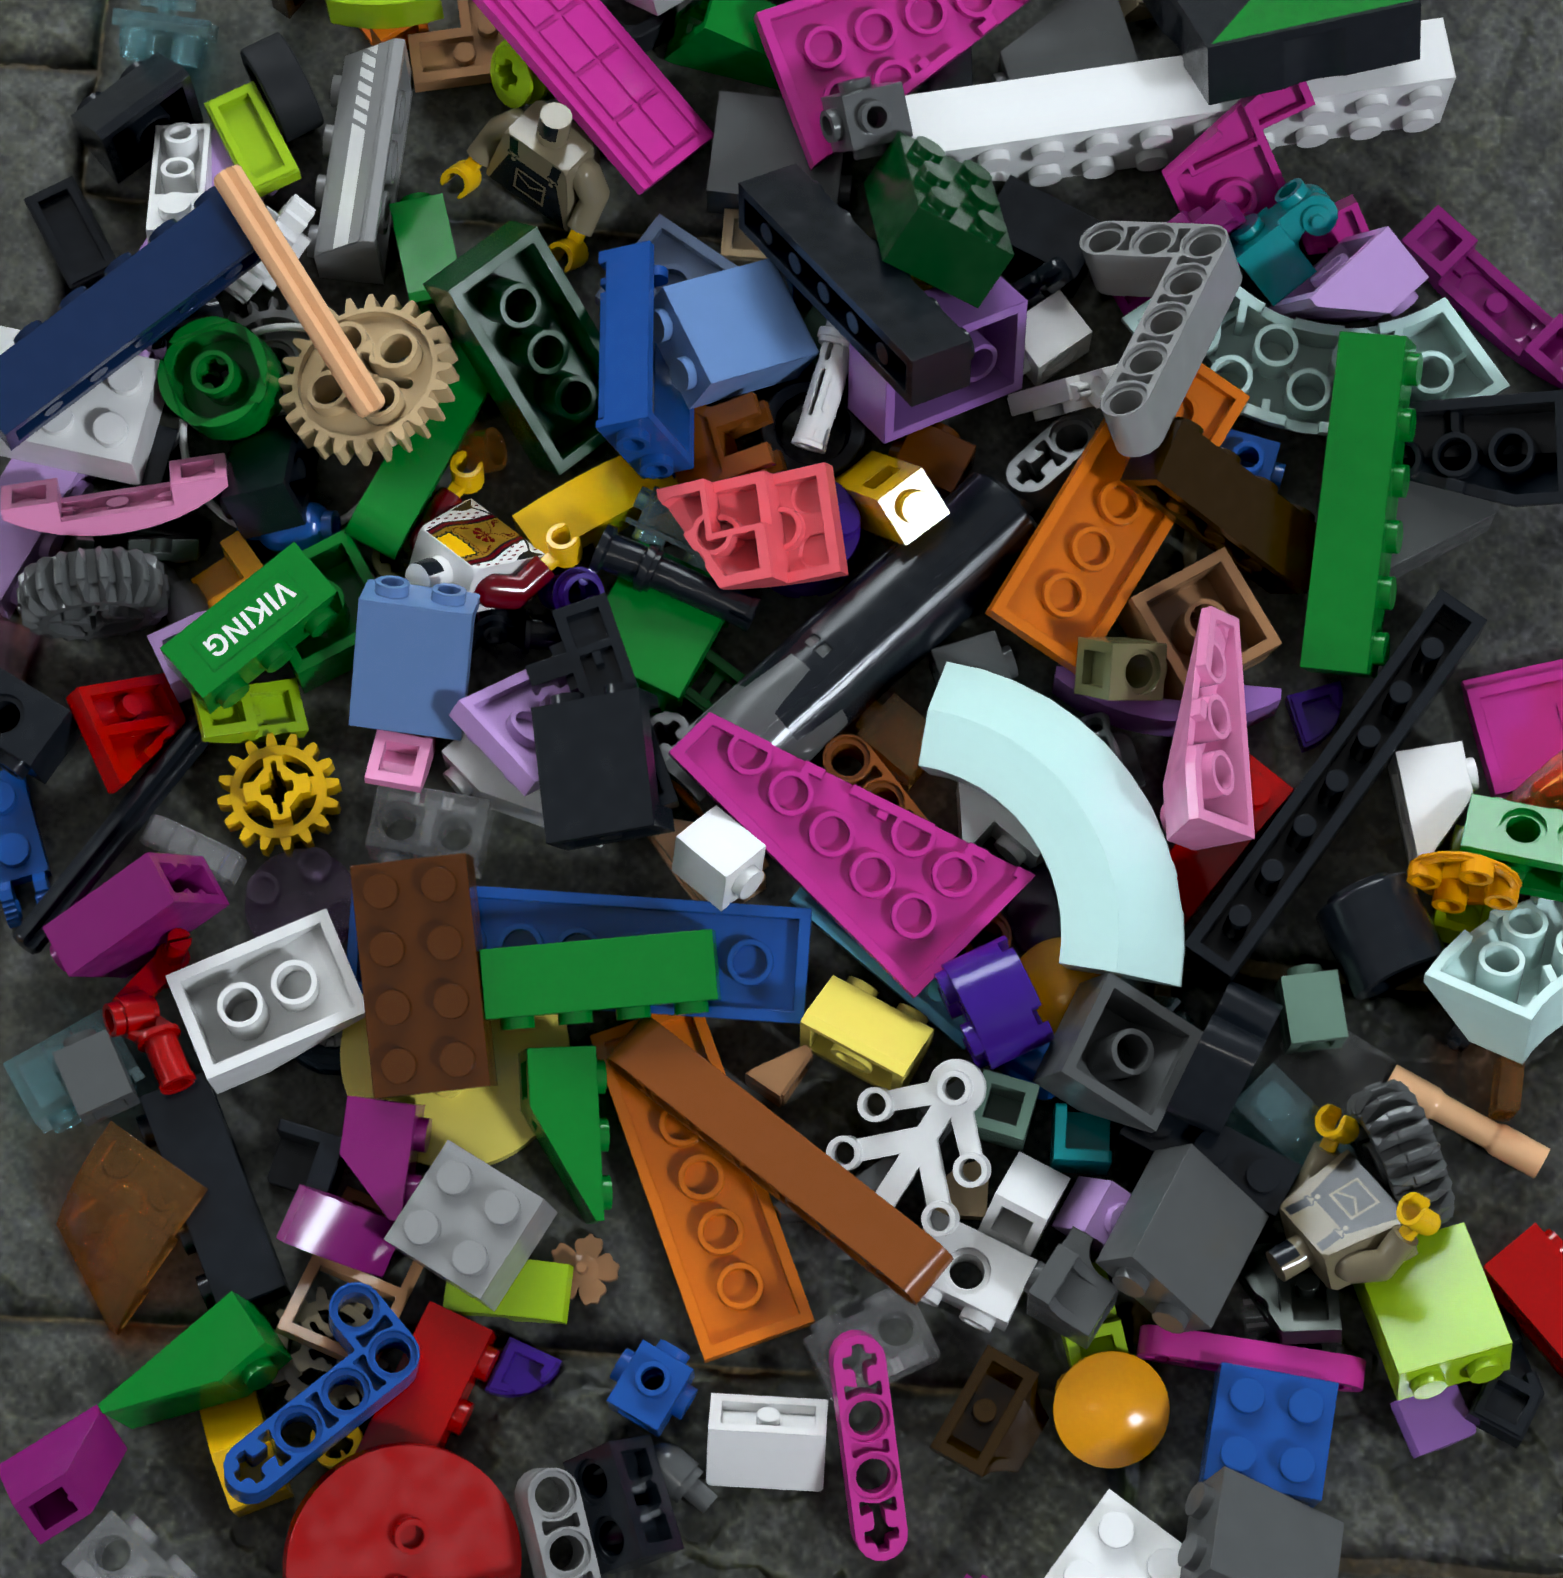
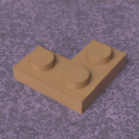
(454, 55)

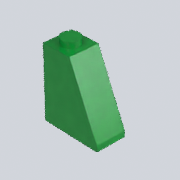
(722, 40)
(423, 245)

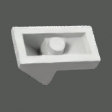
(984, 817)

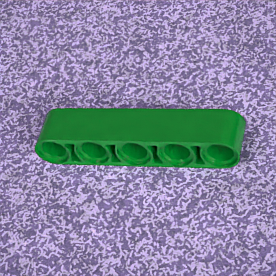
(408, 481)

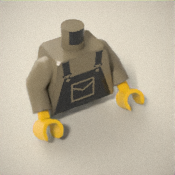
(545, 164)
(1343, 1218)

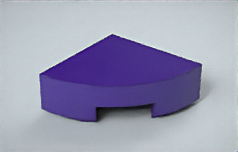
(1314, 713)
(521, 1370)

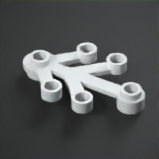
(920, 1145)

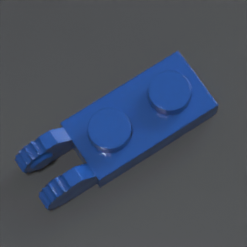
(21, 847)

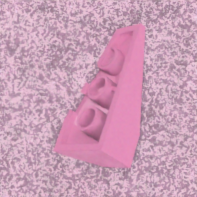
(1208, 761)

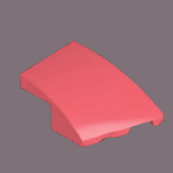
(763, 526)

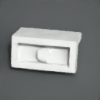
(766, 1442)

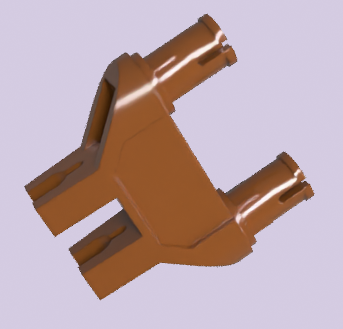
(715, 444)

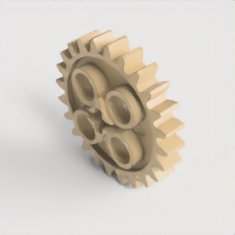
(410, 386)

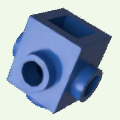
(652, 1407)

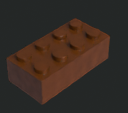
(422, 975)

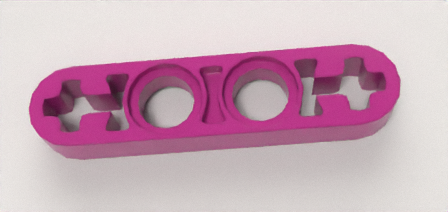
(1208, 1350)
(873, 1444)

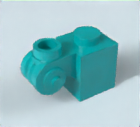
(1270, 240)

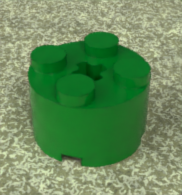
(193, 370)

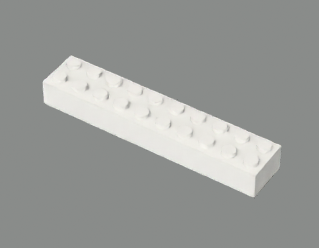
(1153, 111)

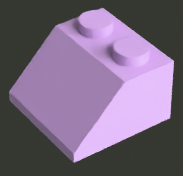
(1358, 281)

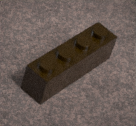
(1227, 507)

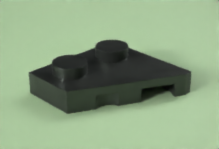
(172, 541)
(1297, 1309)

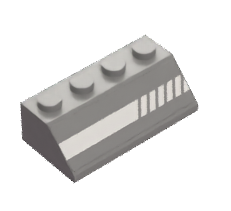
(363, 164)

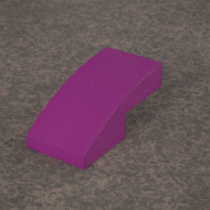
(337, 1231)

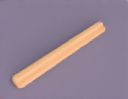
(299, 290)

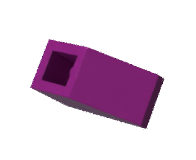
(383, 1148)
(63, 1473)

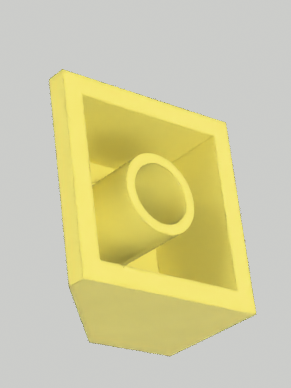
(866, 1034)

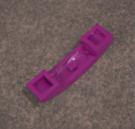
(1487, 296)

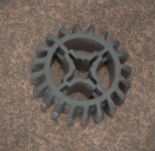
(93, 593)

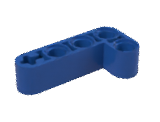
(314, 1406)

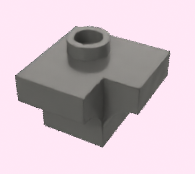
(1070, 1292)

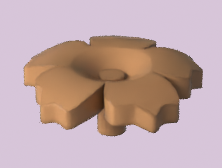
(589, 1268)

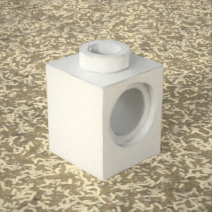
(1053, 338)

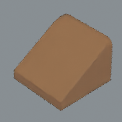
(780, 1076)

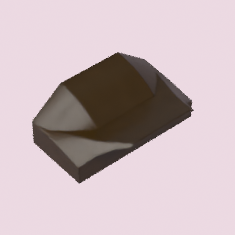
(993, 1417)

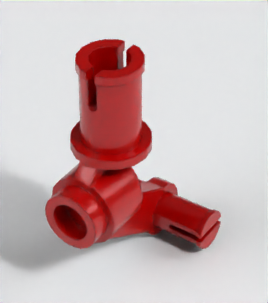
(137, 1017)

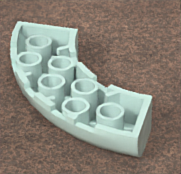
(1292, 362)

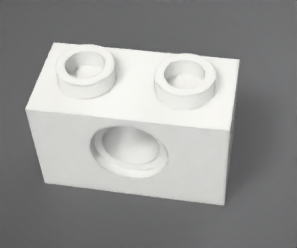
(1002, 1271)

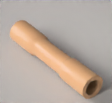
(1496, 1138)

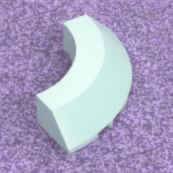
(1080, 809)
(1505, 978)

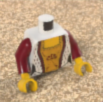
(478, 551)

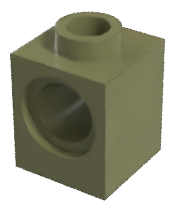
(1120, 668)

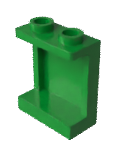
(663, 639)

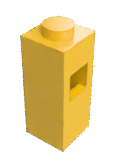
(901, 504)

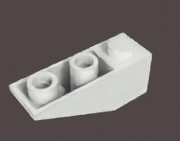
(178, 171)

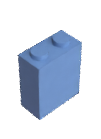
(731, 333)

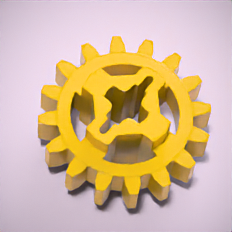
(301, 794)

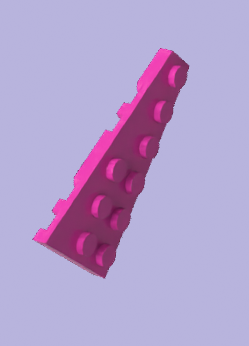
(834, 41)
(872, 866)

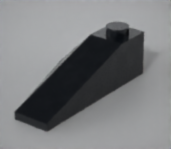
(1491, 447)

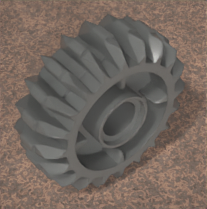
(1400, 1145)

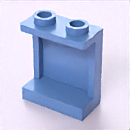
(411, 656)

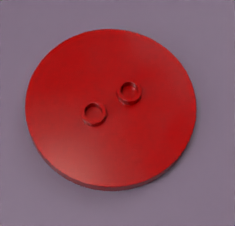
(403, 1516)

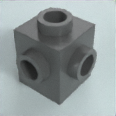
(864, 116)

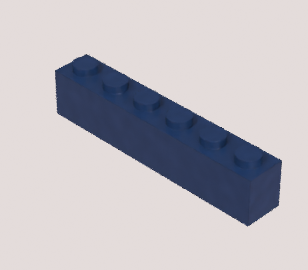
(120, 315)

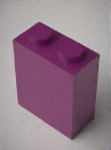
(132, 914)

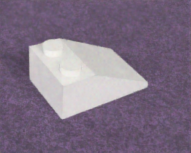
(267, 1000)

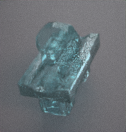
(188, 34)

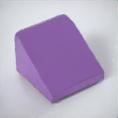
(1433, 1421)

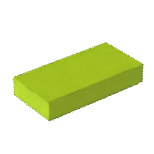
(253, 138)

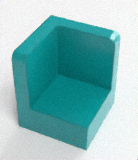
(1079, 1142)

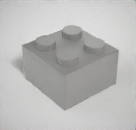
(471, 1225)

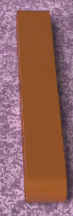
(780, 1160)

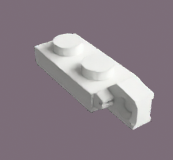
(1062, 395)

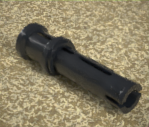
(650, 569)

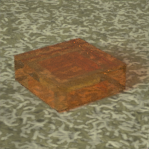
(1506, 1089)

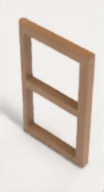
(398, 1295)

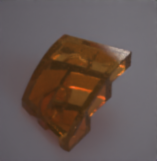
(124, 1220)

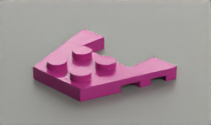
(1238, 166)

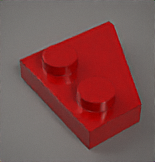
(125, 723)

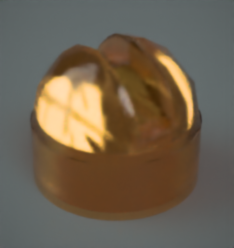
(485, 446)

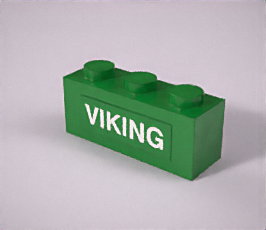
(253, 629)

